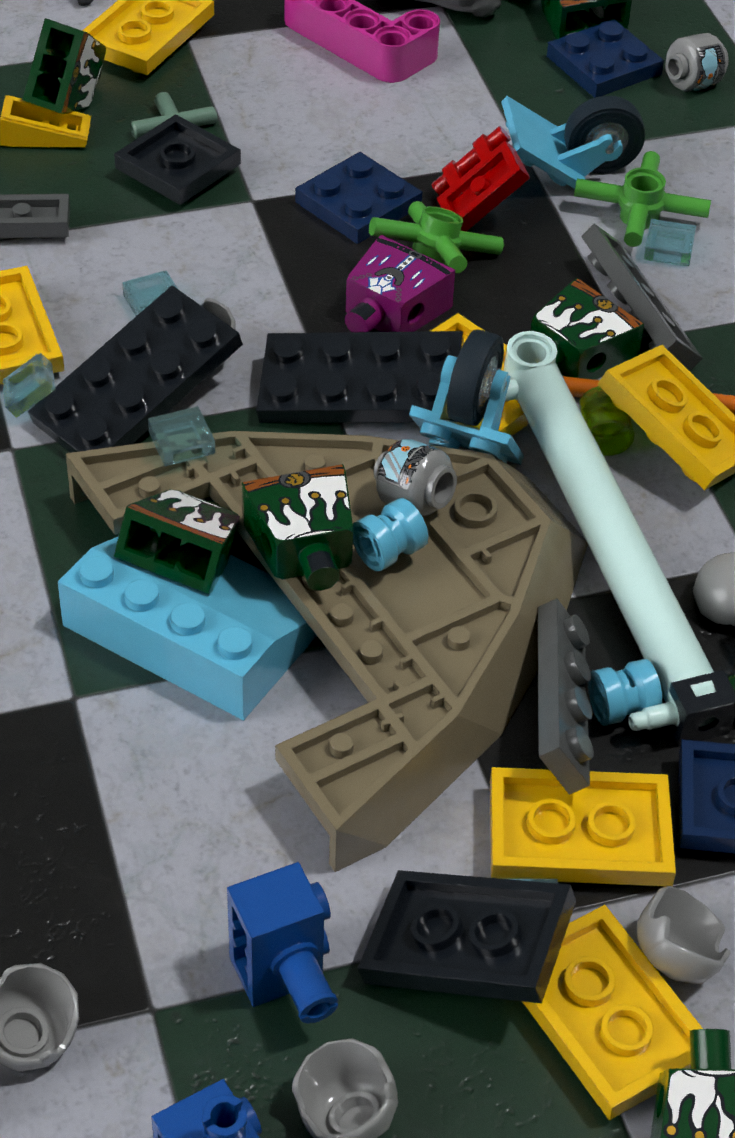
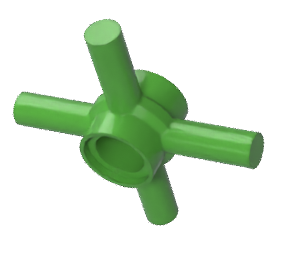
(642, 198)
(437, 235)

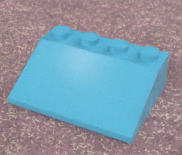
(214, 644)

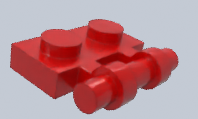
(481, 178)

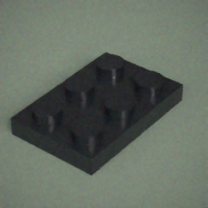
(468, 935)

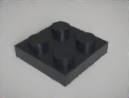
(177, 159)

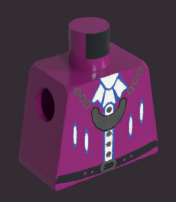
(396, 289)

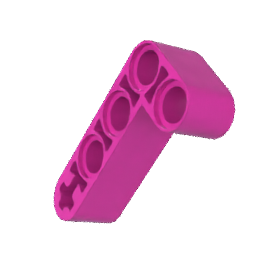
(366, 38)

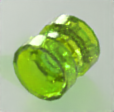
(607, 423)

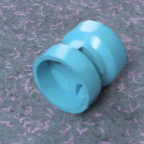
(388, 535)
(623, 691)

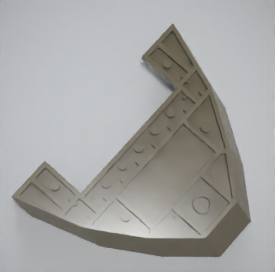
(430, 642)

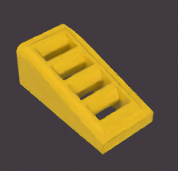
(34, 126)

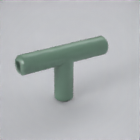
(167, 109)

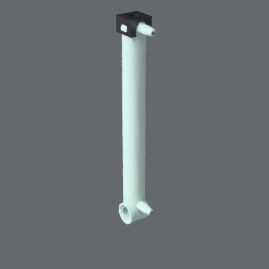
(696, 697)

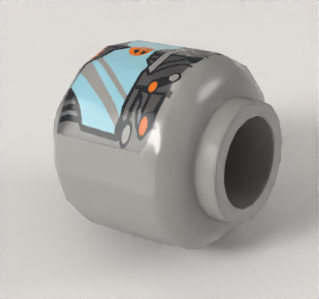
(696, 62)
(416, 474)

